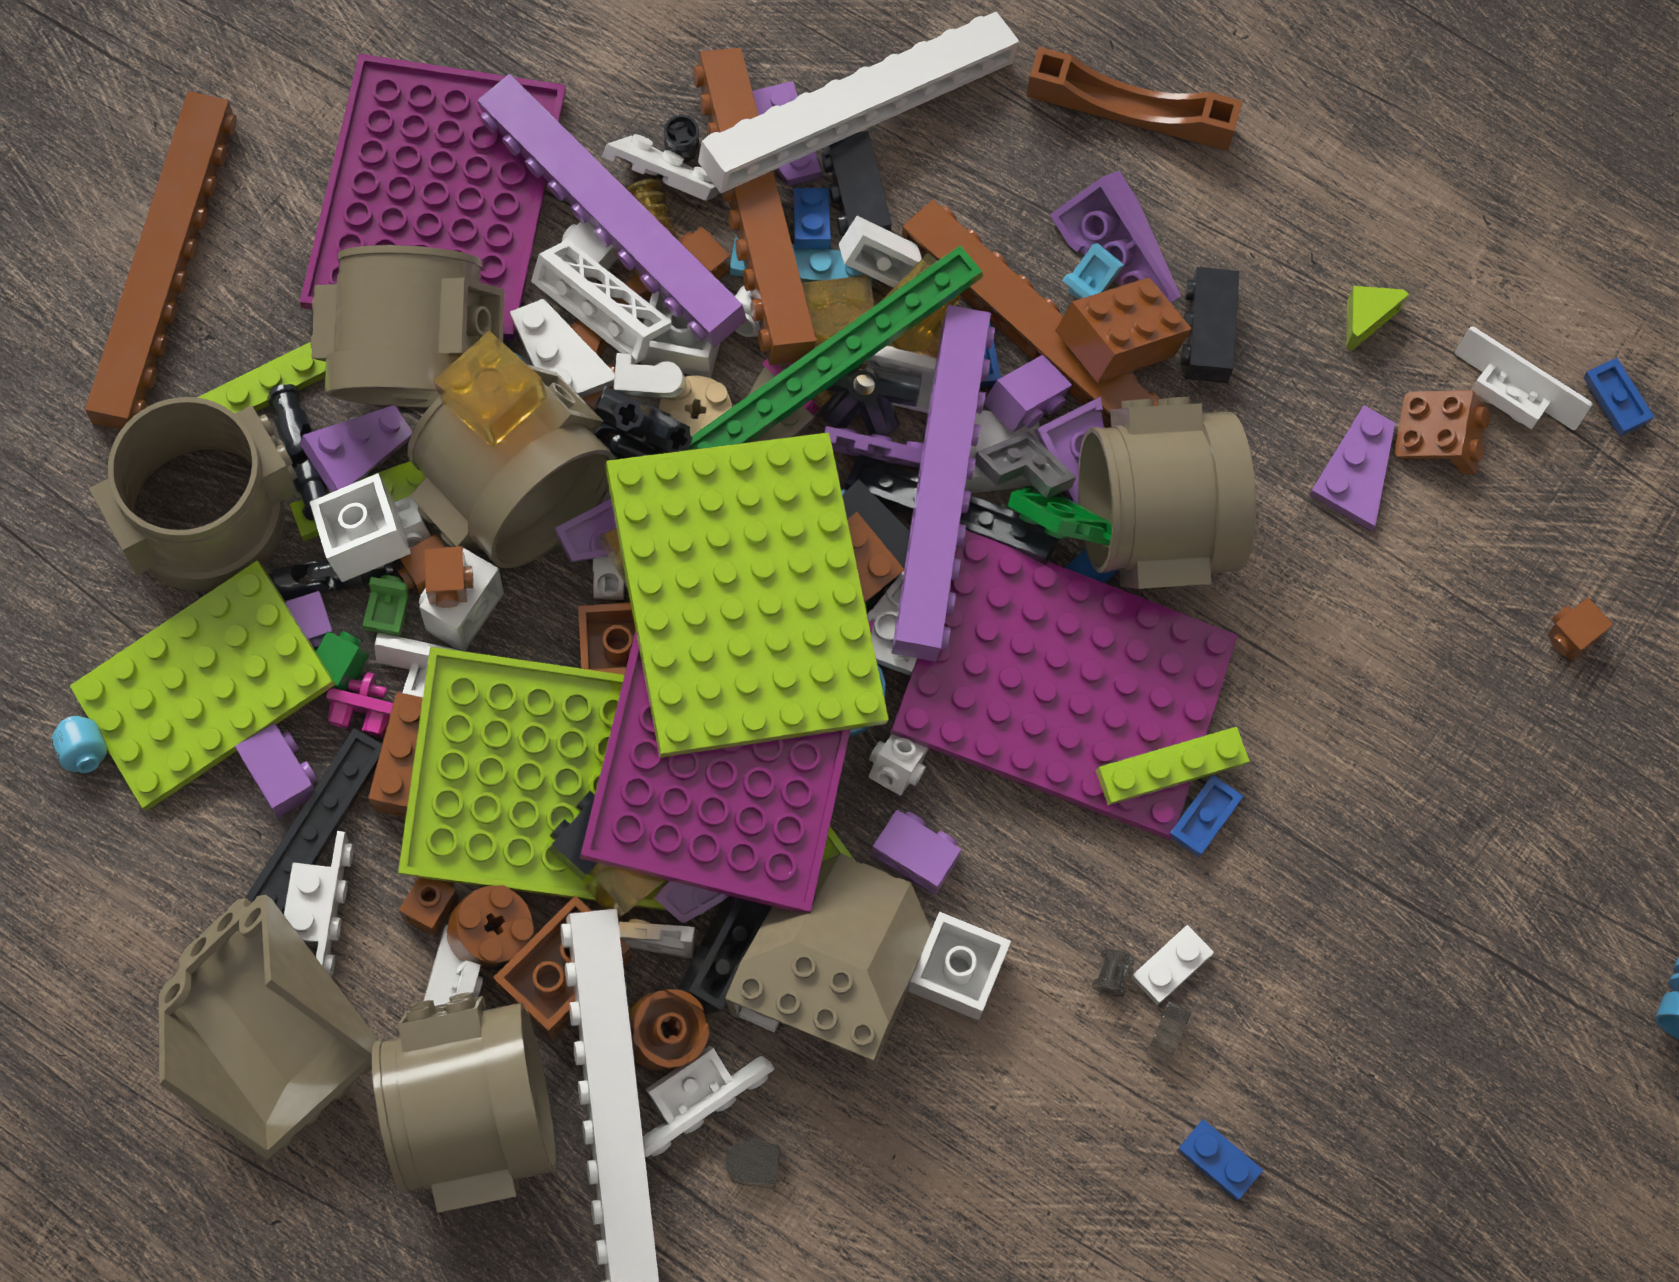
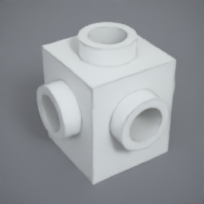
(895, 768)

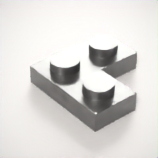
(1025, 457)

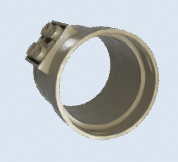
(400, 321)
(520, 488)
(1172, 489)
(214, 552)
(463, 1101)

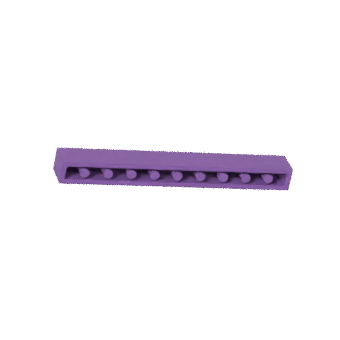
(612, 212)
(941, 484)

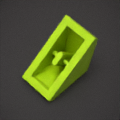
(1369, 310)

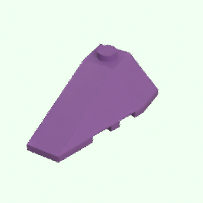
(1114, 219)

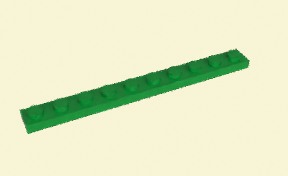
(841, 352)

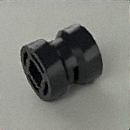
(679, 130)

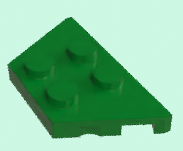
(1060, 516)

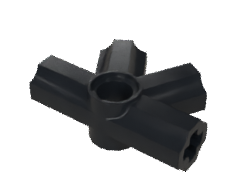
(871, 401)
(643, 421)

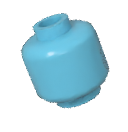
(79, 743)

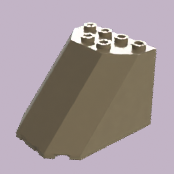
(841, 964)
(258, 1029)

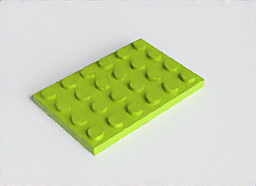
(202, 685)

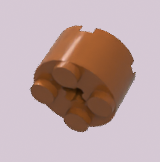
(506, 913)
(684, 1023)

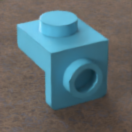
(1093, 273)

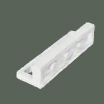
(592, 301)

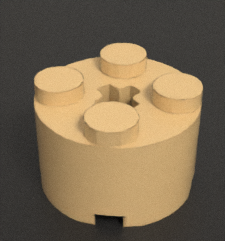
(700, 398)

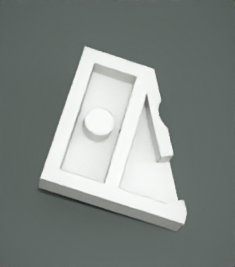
(658, 938)

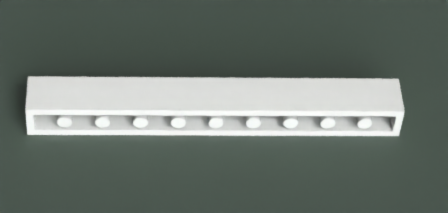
(857, 102)
(610, 1097)

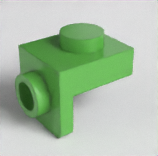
(386, 605)

